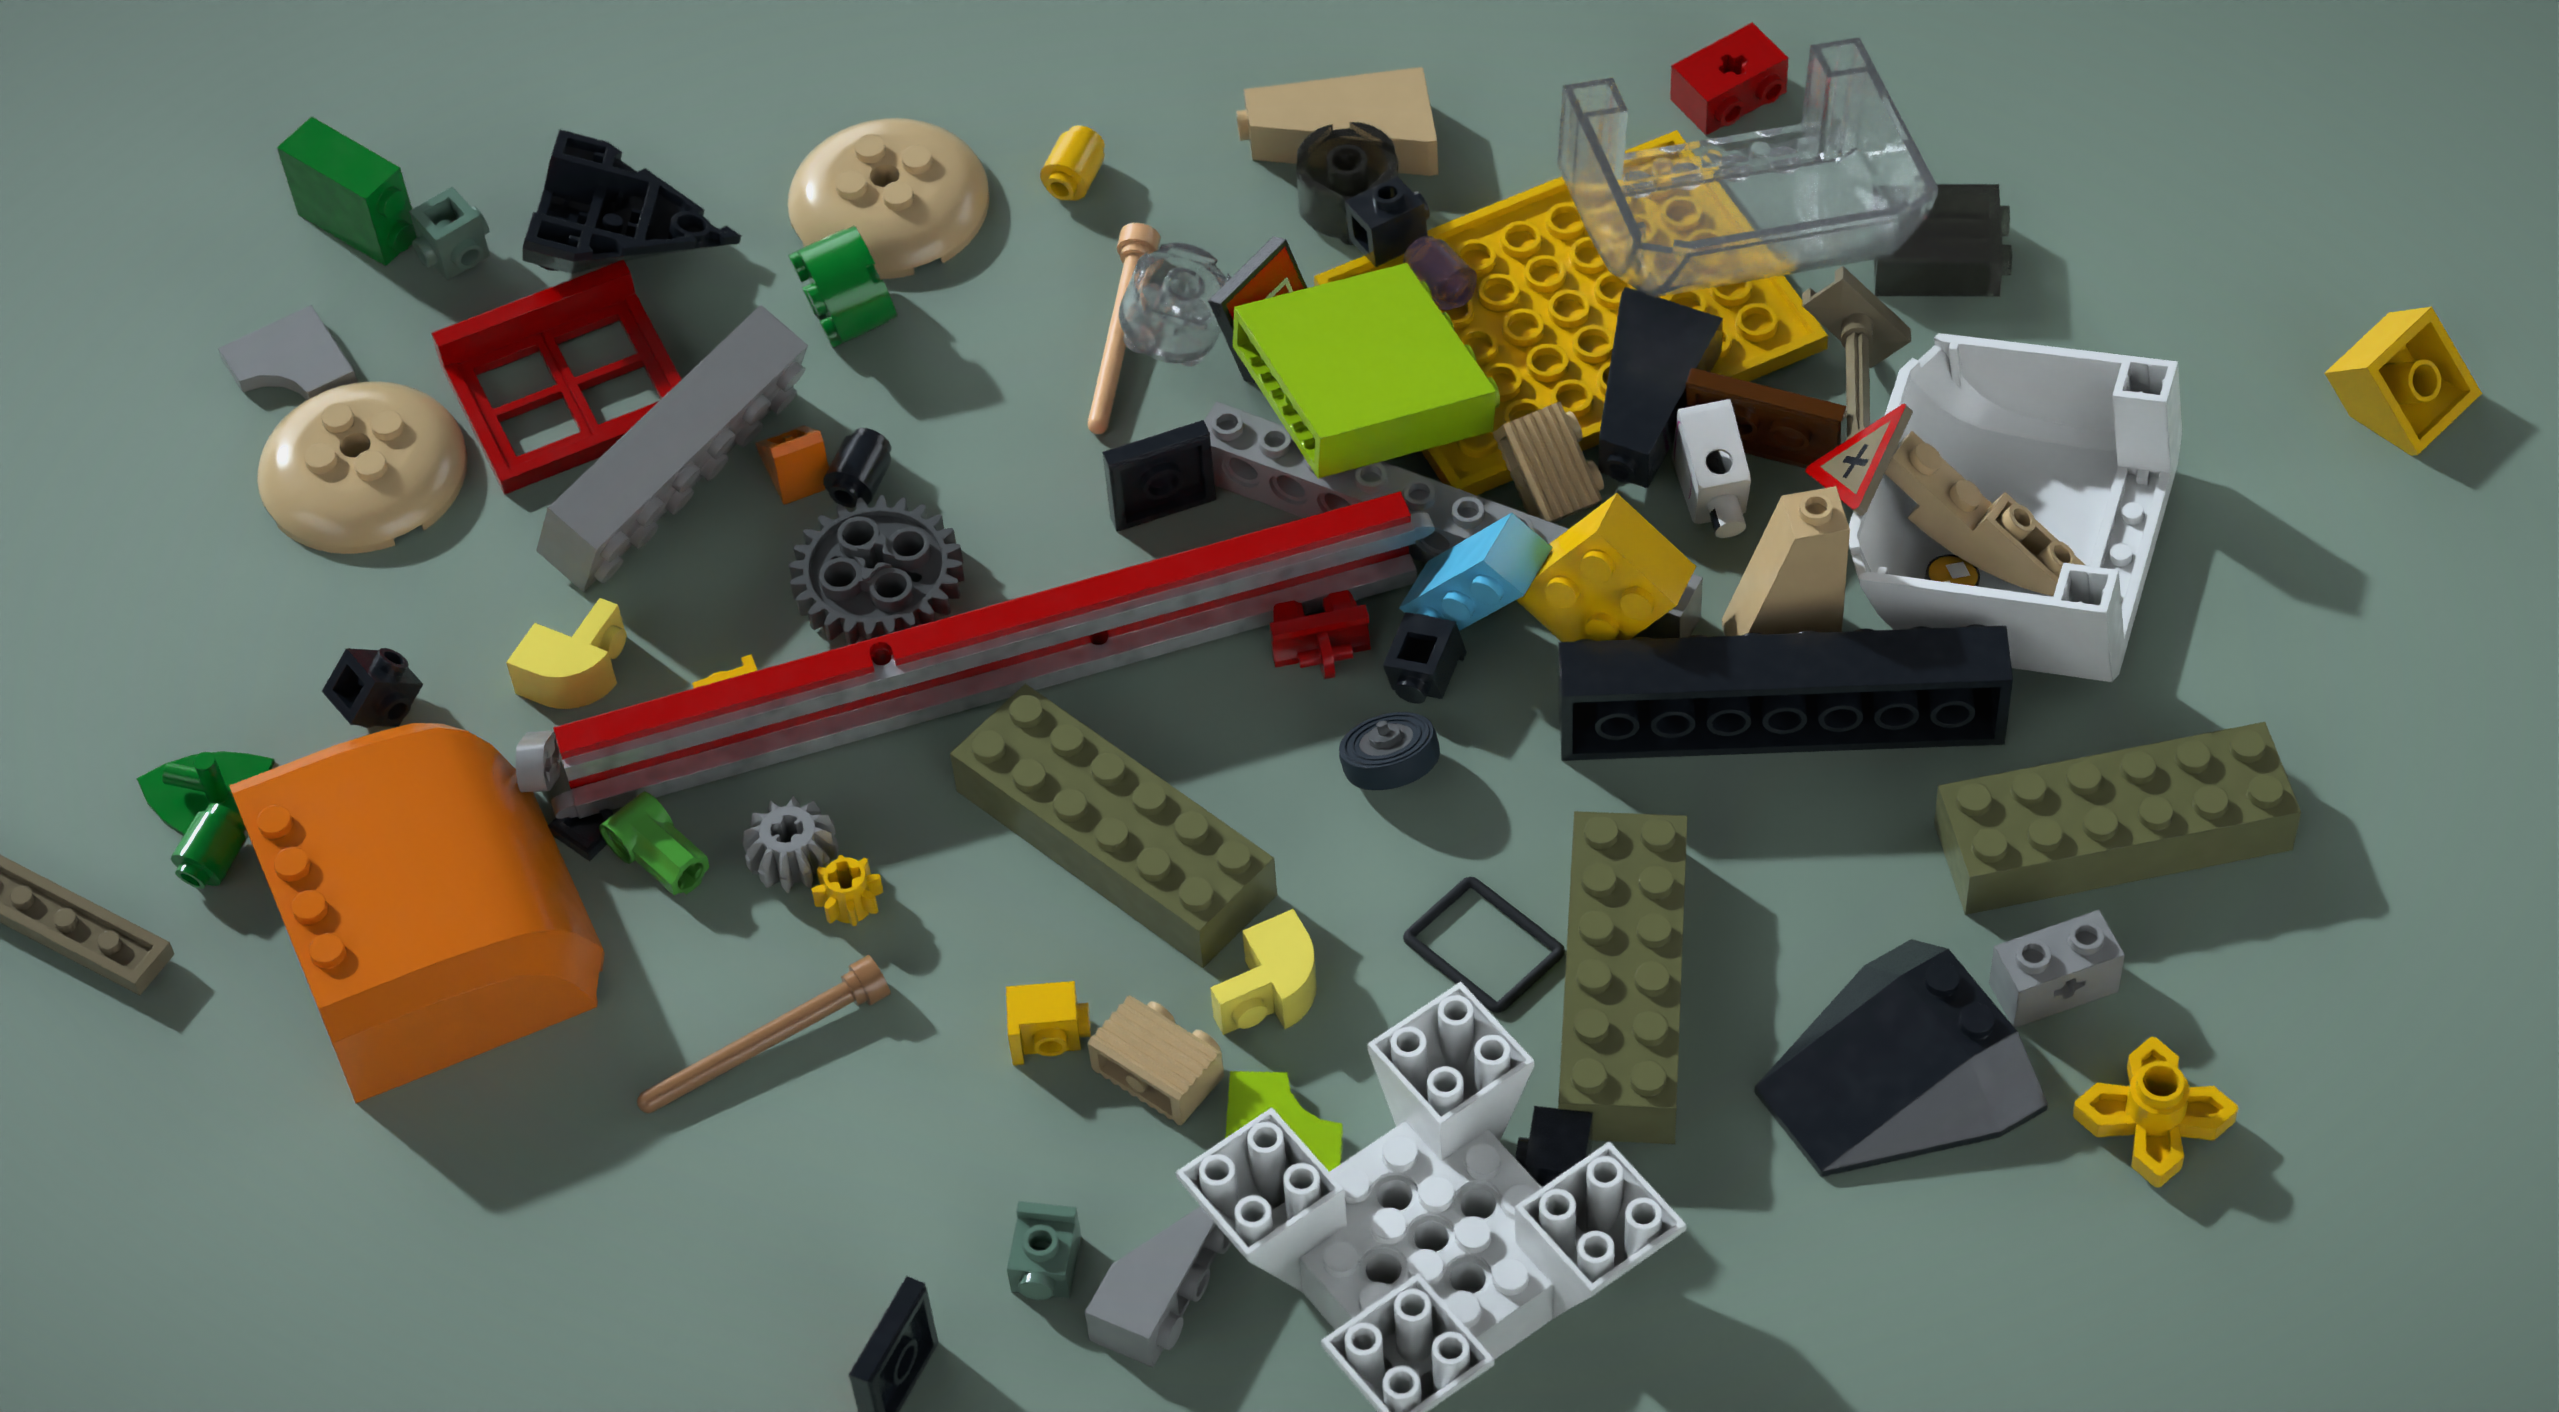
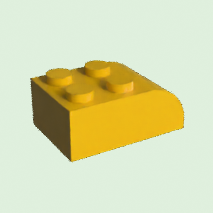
(1607, 577)

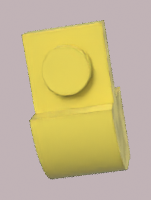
(568, 669)
(1278, 978)

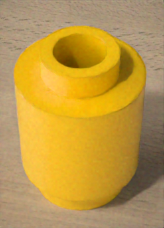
(1073, 163)

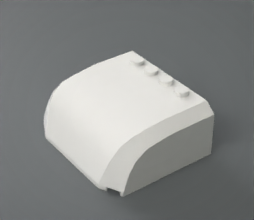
(2071, 439)

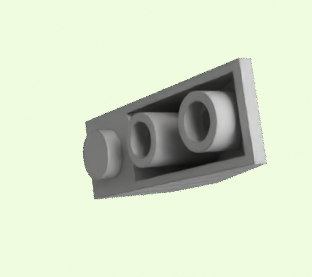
(1149, 1288)

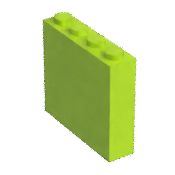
(1364, 369)

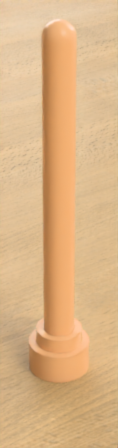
(1133, 242)

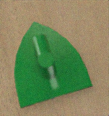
(193, 782)

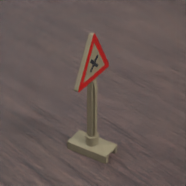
(1869, 336)

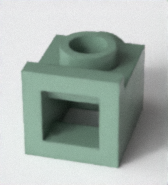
(1044, 1250)

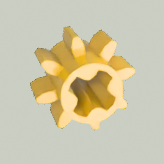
(847, 890)

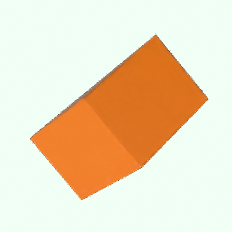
(795, 462)

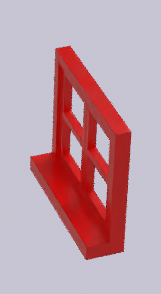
(538, 326)

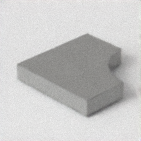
(289, 354)

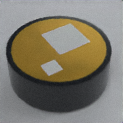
(1952, 570)

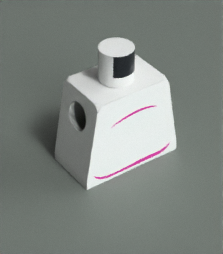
(1712, 466)

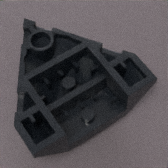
(607, 212)

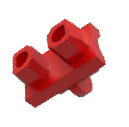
(1321, 636)

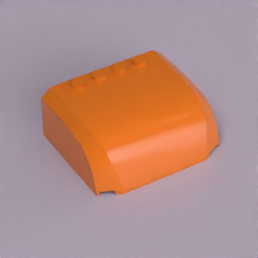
(420, 900)

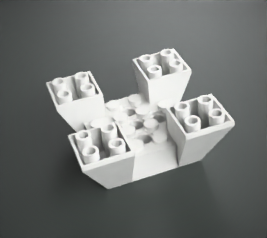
(1458, 1191)

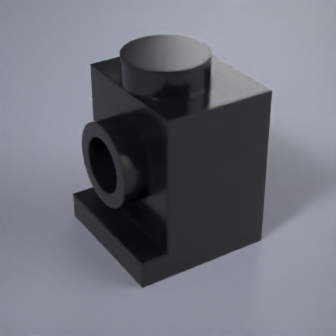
(1423, 657)

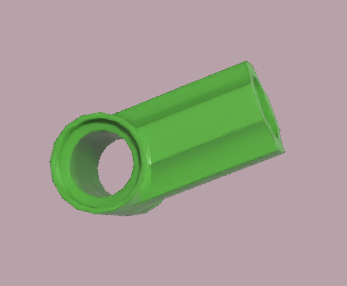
(647, 835)

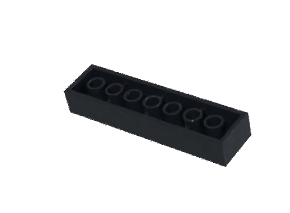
(1784, 692)

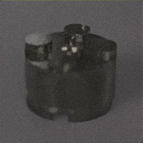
(1338, 167)

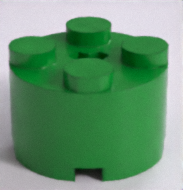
(843, 286)

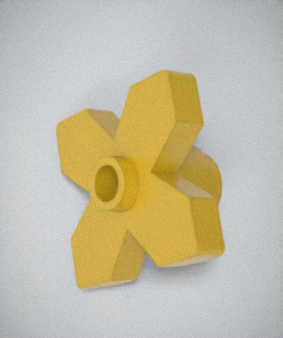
(2156, 1111)

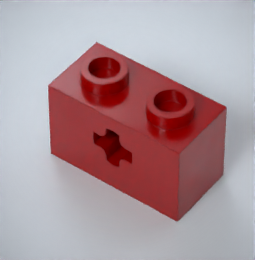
(1729, 78)

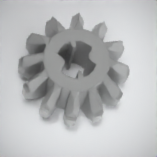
(789, 844)

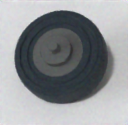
(1389, 751)

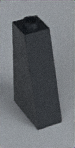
(1647, 381)

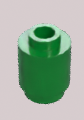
(209, 846)

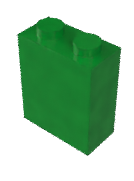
(348, 190)

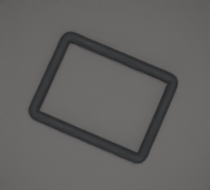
(1509, 910)

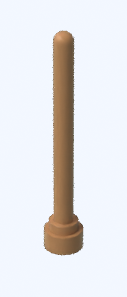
(859, 985)

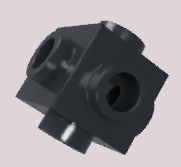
(372, 687)

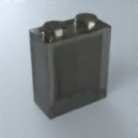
(1954, 249)

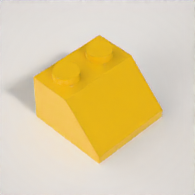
(2404, 379)

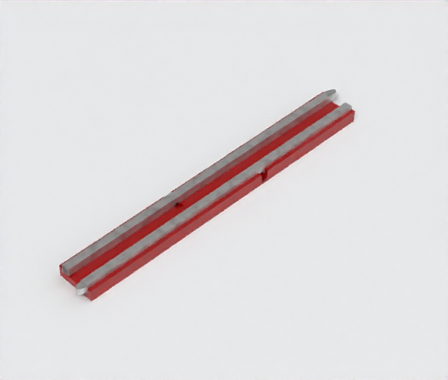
(983, 655)

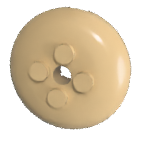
(901, 184)
(361, 467)

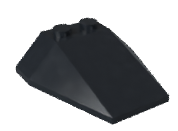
(1902, 1067)

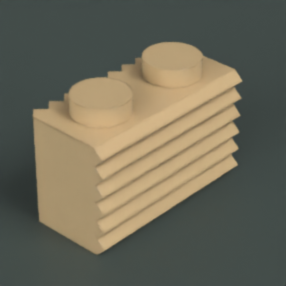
(1549, 463)
(1156, 1058)

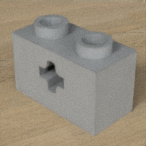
(2056, 968)

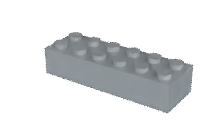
(672, 450)

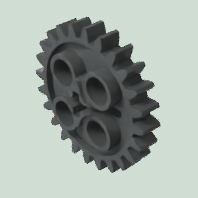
(876, 570)

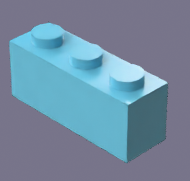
(1479, 573)

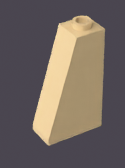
(1393, 101)
(1796, 570)

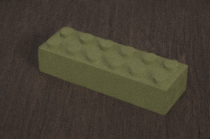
(2116, 817)
(1114, 825)
(1624, 974)

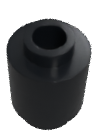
(858, 467)

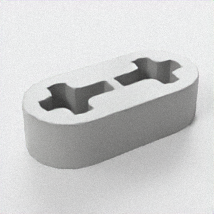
(537, 761)

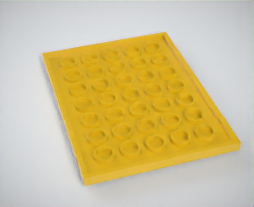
(1551, 313)

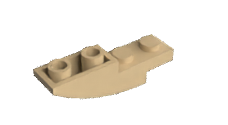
(1991, 536)

